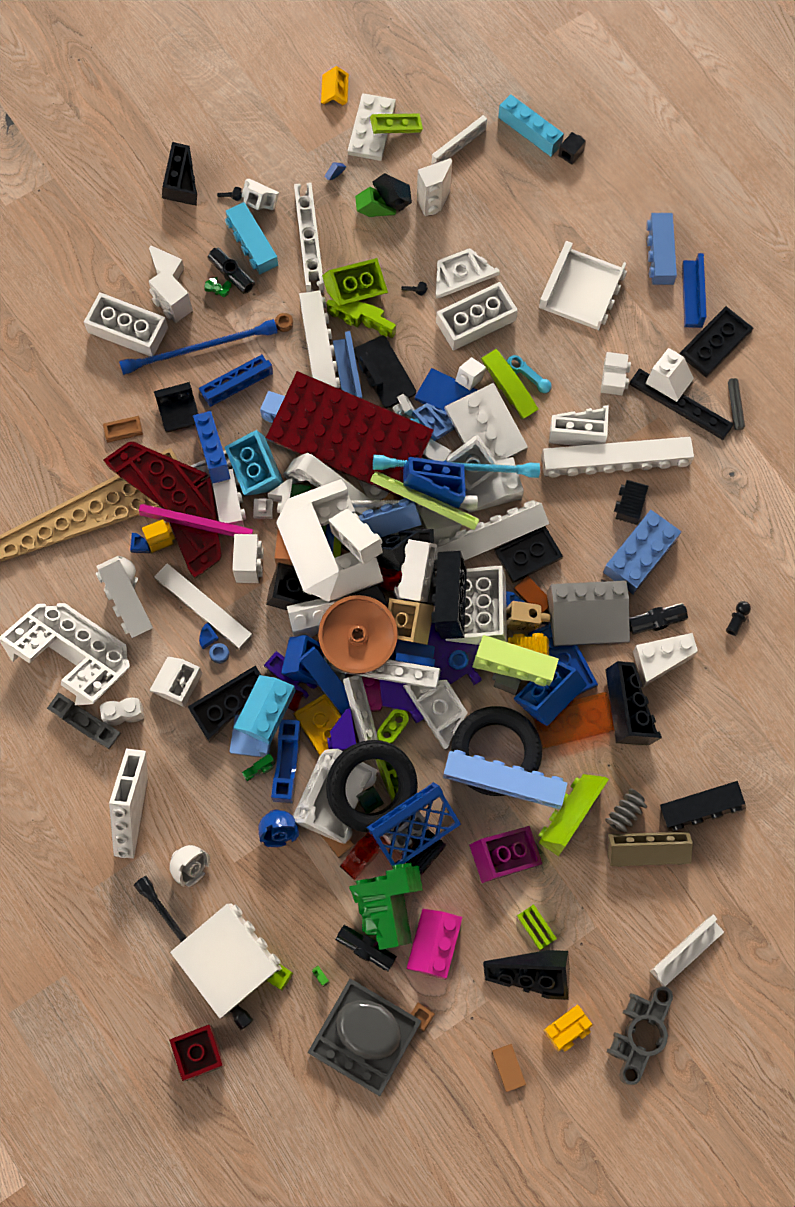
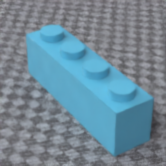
(530, 125)
(251, 238)

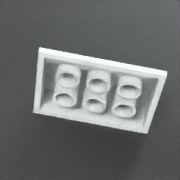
(485, 605)

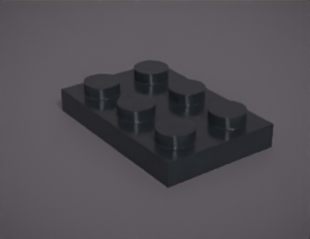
(528, 554)

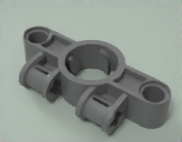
(636, 1056)

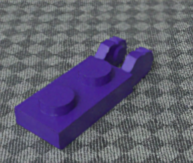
(275, 666)

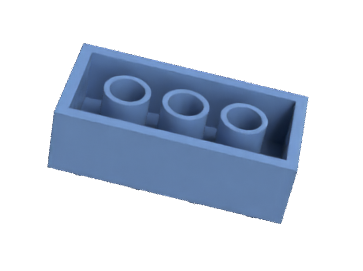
(642, 551)

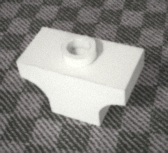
(259, 196)

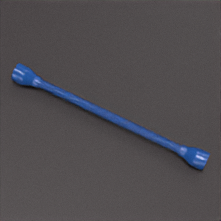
(130, 365)

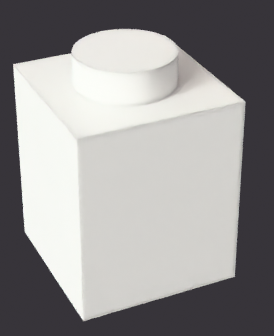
(470, 373)

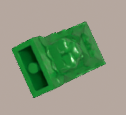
(384, 905)

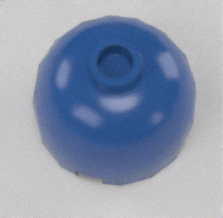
(277, 828)

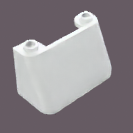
(313, 808)

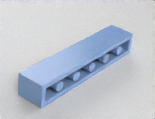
(504, 779)

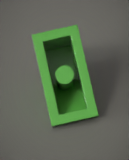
(371, 204)

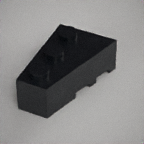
(179, 176)

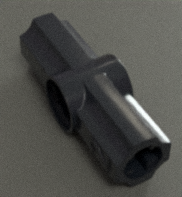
(237, 276)
(658, 618)
(365, 948)

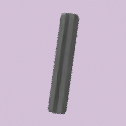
(736, 404)

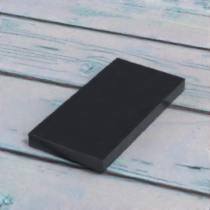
(716, 341)

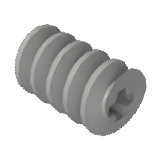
(626, 811)

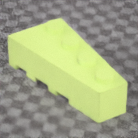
(515, 661)

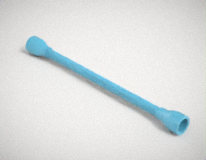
(529, 469)

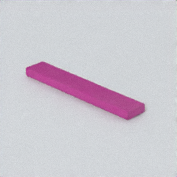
(192, 521)

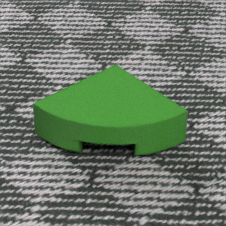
(320, 976)

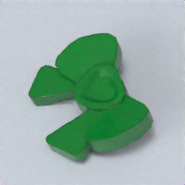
(212, 286)

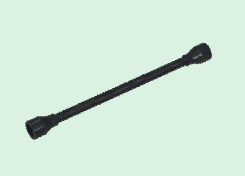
(146, 889)

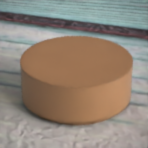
(284, 322)

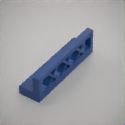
(694, 292)
(236, 383)

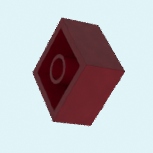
(197, 1052)

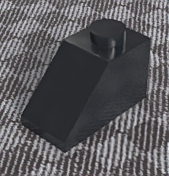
(393, 191)

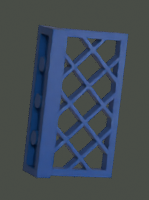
(409, 809)

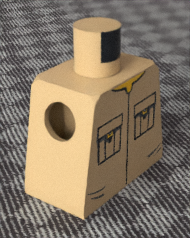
(525, 616)

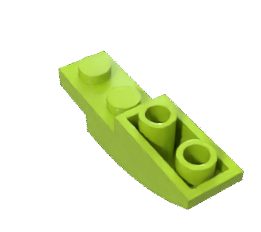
(359, 312)

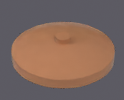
(357, 634)

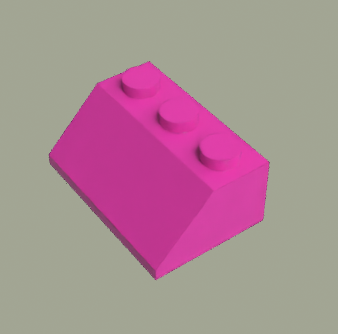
(434, 943)

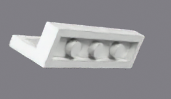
(687, 951)

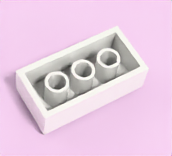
(476, 316)
(126, 324)

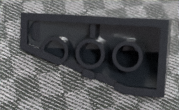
(286, 588)
(539, 972)

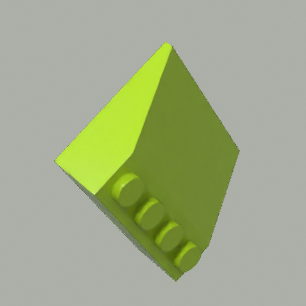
(571, 813)

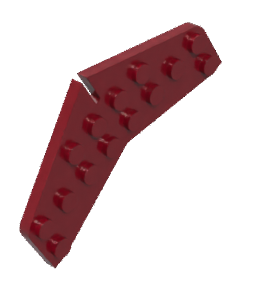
(173, 488)

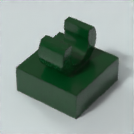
(370, 799)

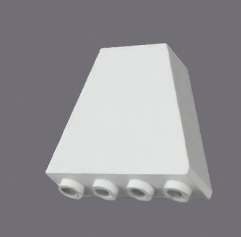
(127, 802)

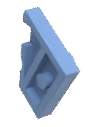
(434, 419)

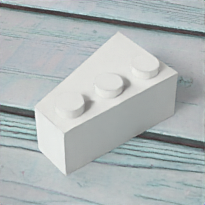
(662, 656)

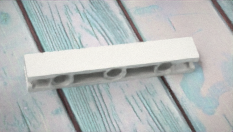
(308, 228)

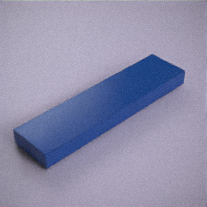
(326, 679)

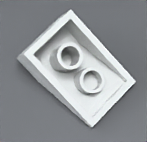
(498, 488)

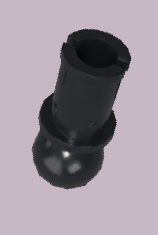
(742, 608)

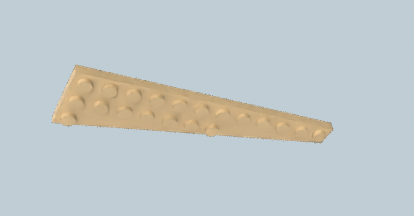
(91, 510)

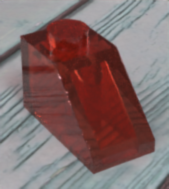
(361, 856)

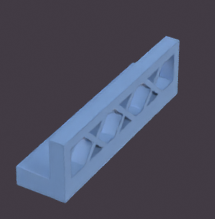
(347, 365)

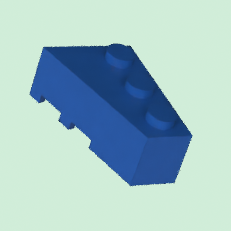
(436, 479)

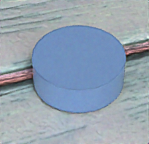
(219, 653)

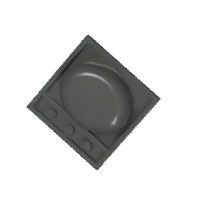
(364, 1037)

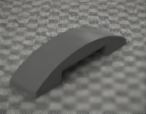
(83, 721)

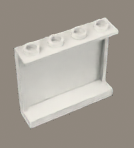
(582, 287)
(226, 959)

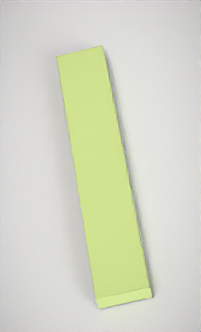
(425, 500)

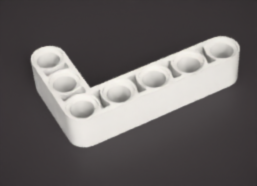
(316, 472)

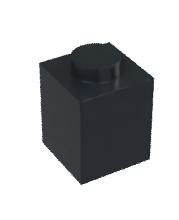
(572, 148)

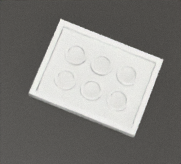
(487, 416)

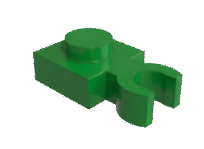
(263, 765)

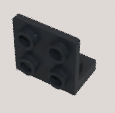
(176, 406)

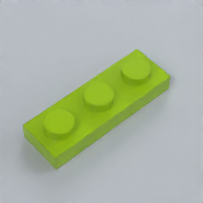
(396, 123)

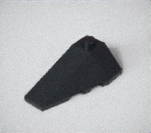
(394, 549)

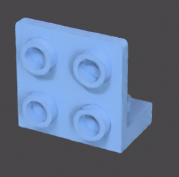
(247, 745)

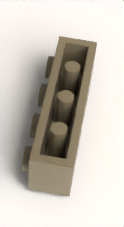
(649, 848)

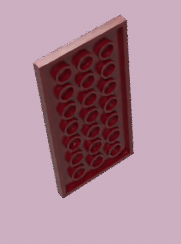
(345, 430)

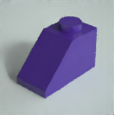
(342, 733)

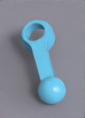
(543, 385)

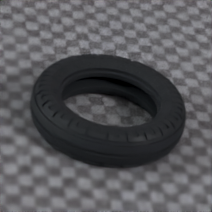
(506, 717)
(348, 761)

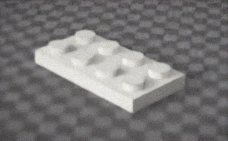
(363, 141)

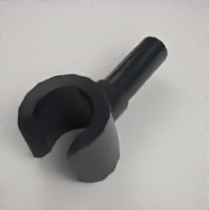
(235, 195)
(420, 289)

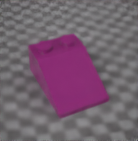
(505, 854)

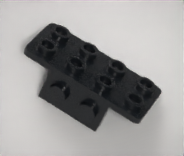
(384, 371)

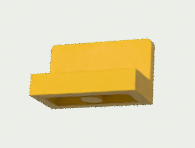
(335, 86)

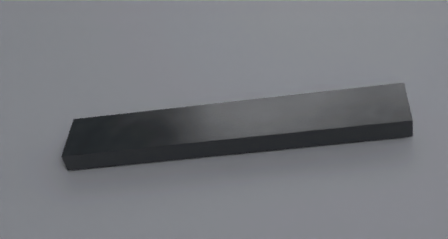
(685, 407)

